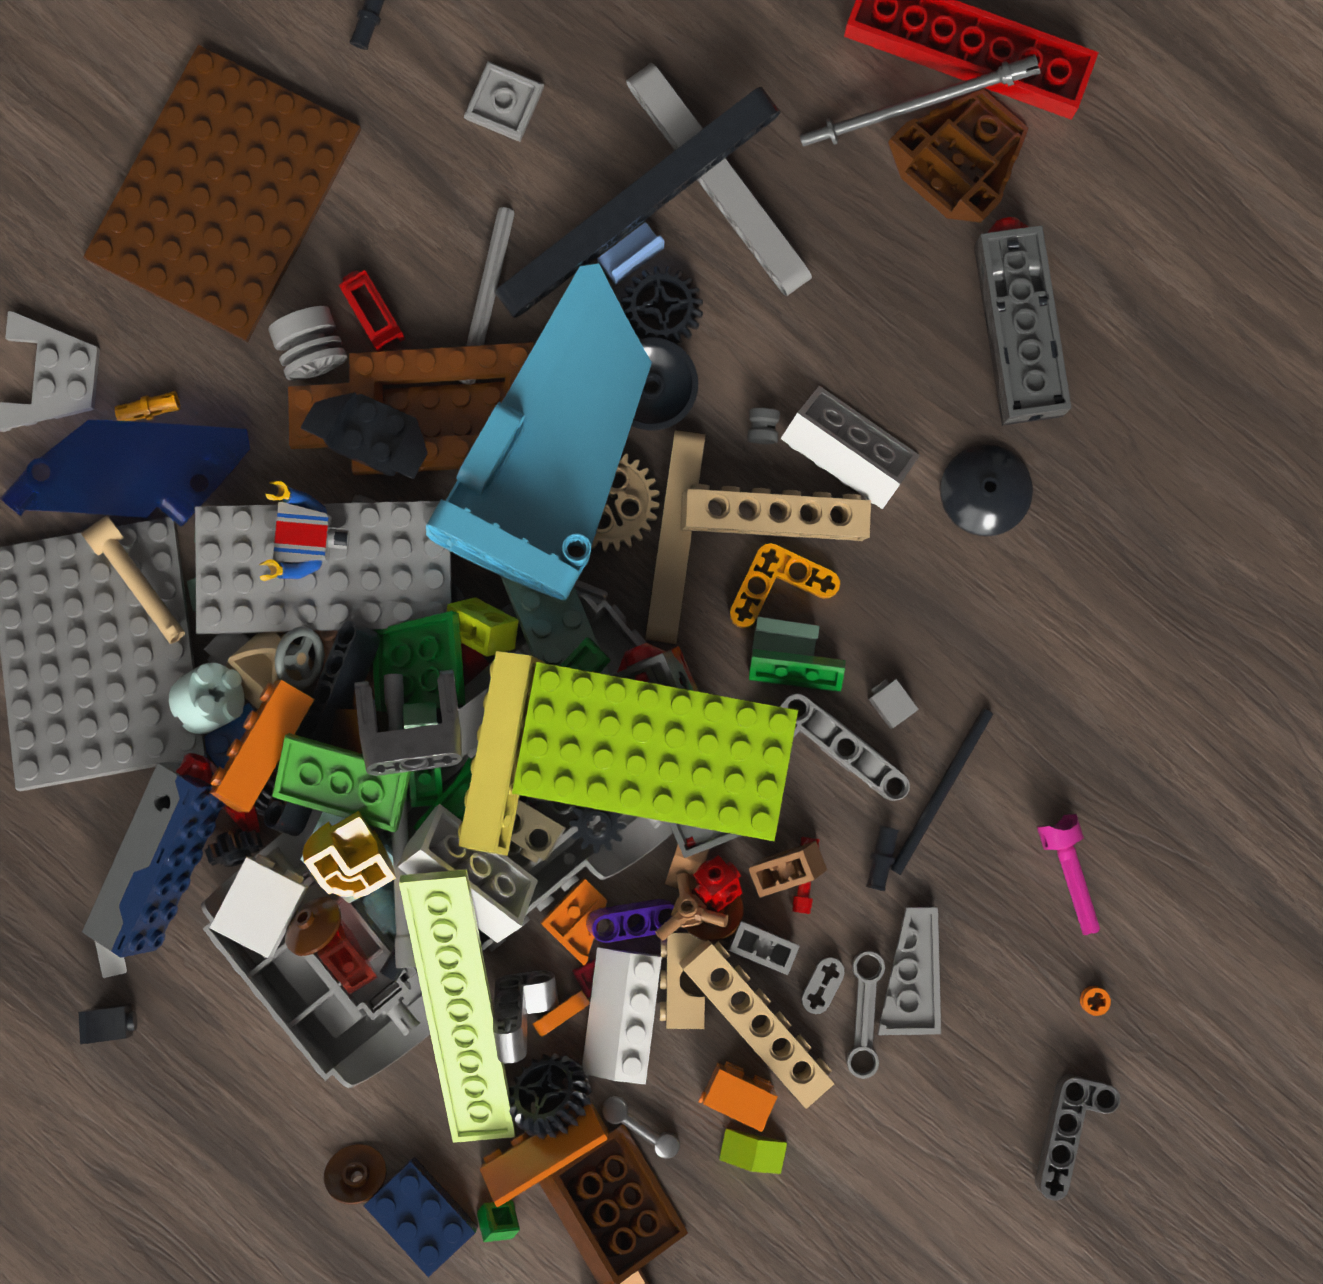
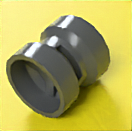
(763, 426)

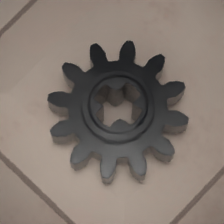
(589, 832)
(233, 847)

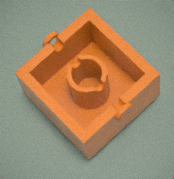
(739, 1096)

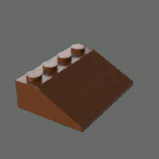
(614, 1208)

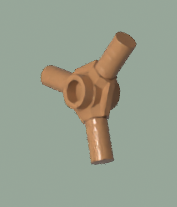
(689, 911)

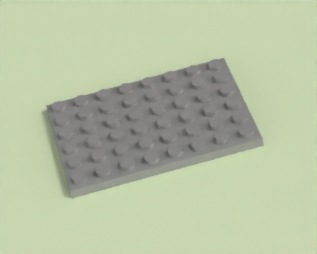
(88, 662)

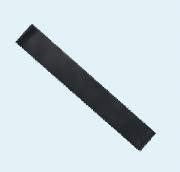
(345, 665)

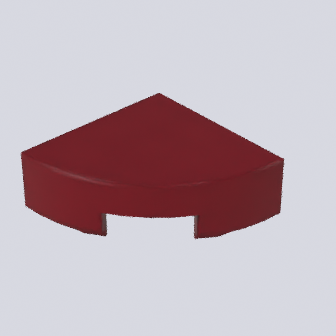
(584, 976)

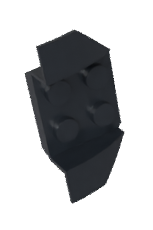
(369, 433)

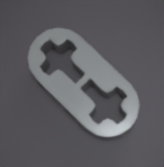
(816, 981)

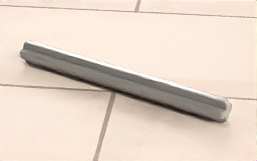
(490, 279)

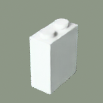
(260, 905)

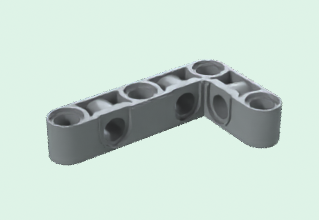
(863, 761)

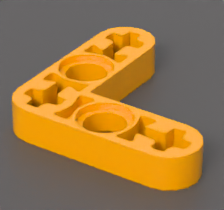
(781, 571)

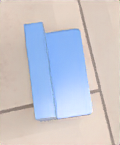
(631, 253)

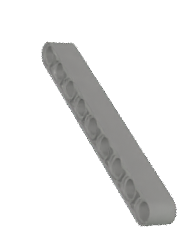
(721, 183)

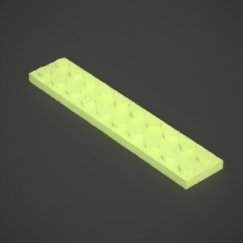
(457, 1003)

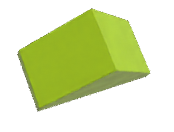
(753, 1152)

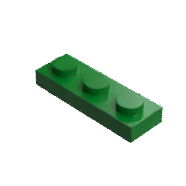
(797, 670)

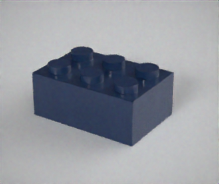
(421, 1216)

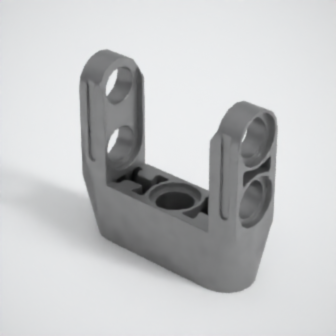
(411, 747)

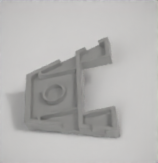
(62, 375)

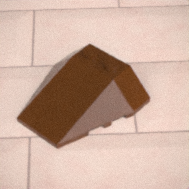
(960, 155)

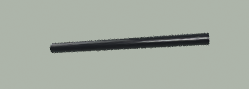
(941, 791)

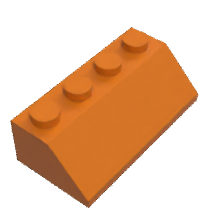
(260, 747)
(536, 1158)

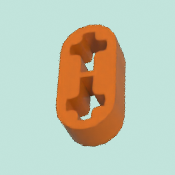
(561, 1013)

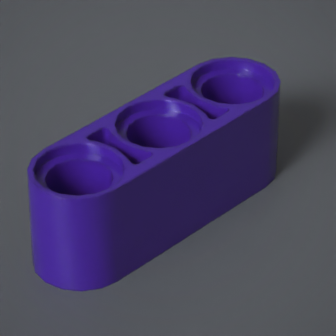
(618, 919)

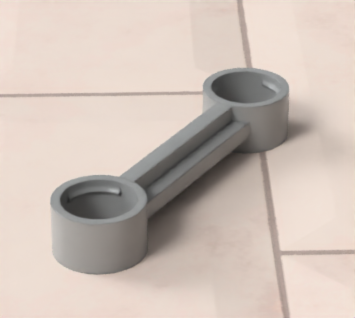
(865, 1014)

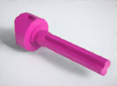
(1062, 838)

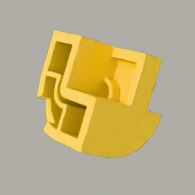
(348, 858)

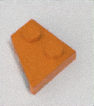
(569, 919)

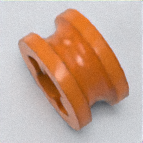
(1099, 1009)

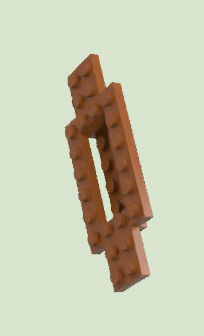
(446, 414)

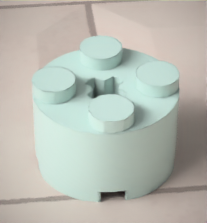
(207, 698)

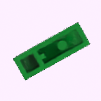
(423, 784)

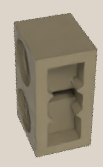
(531, 821)

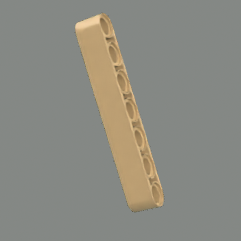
(674, 542)

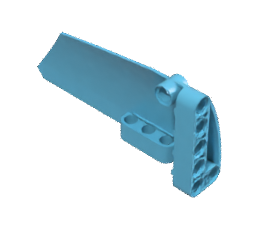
(550, 446)

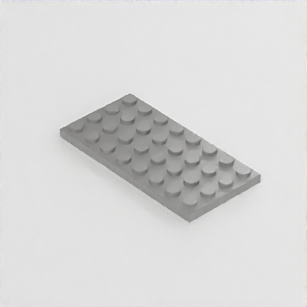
(379, 581)

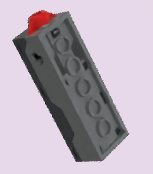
(1021, 323)

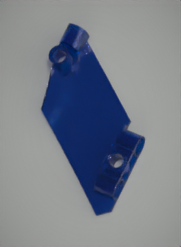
(130, 469)

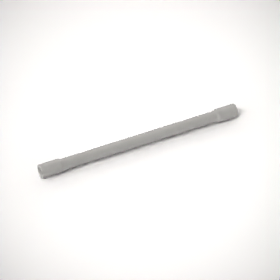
(403, 947)

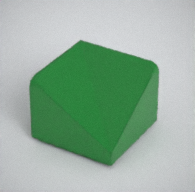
(498, 1222)

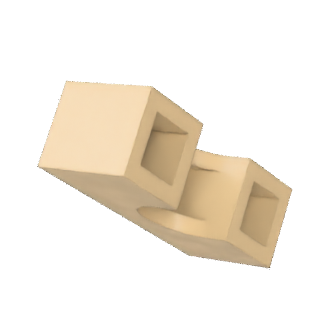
(681, 1008)

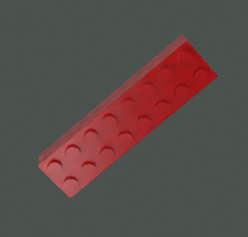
(974, 43)

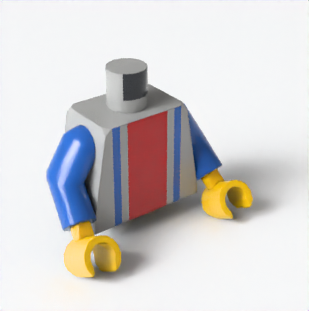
(301, 535)

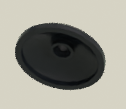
(676, 384)
(968, 501)

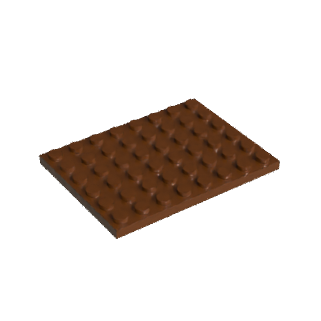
(222, 193)

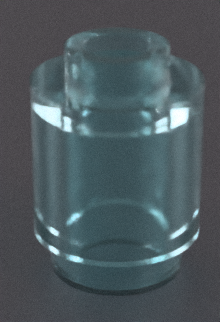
(381, 909)

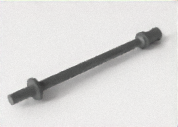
(1005, 74)

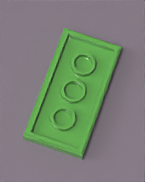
(338, 783)

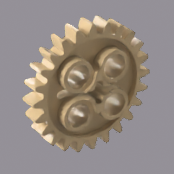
(637, 491)

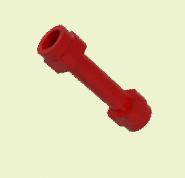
(802, 902)

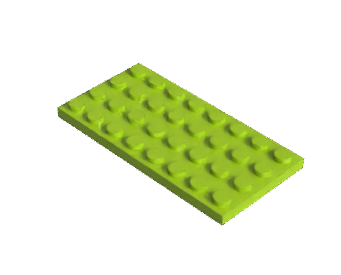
(655, 751)

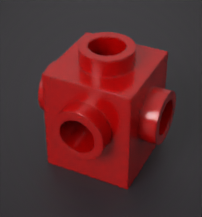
(717, 883)

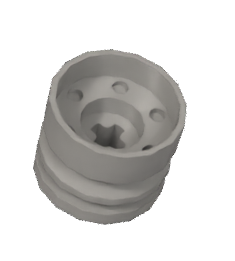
(308, 343)

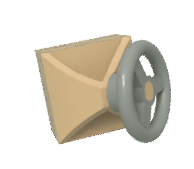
(276, 657)

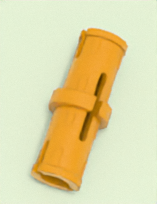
(148, 407)

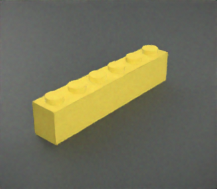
(490, 800)

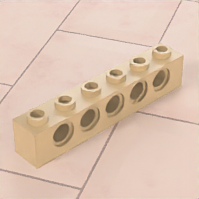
(697, 517)
(804, 1086)

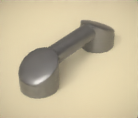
(615, 1112)

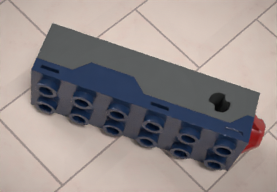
(156, 858)

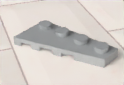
(914, 980)

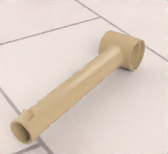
(105, 539)

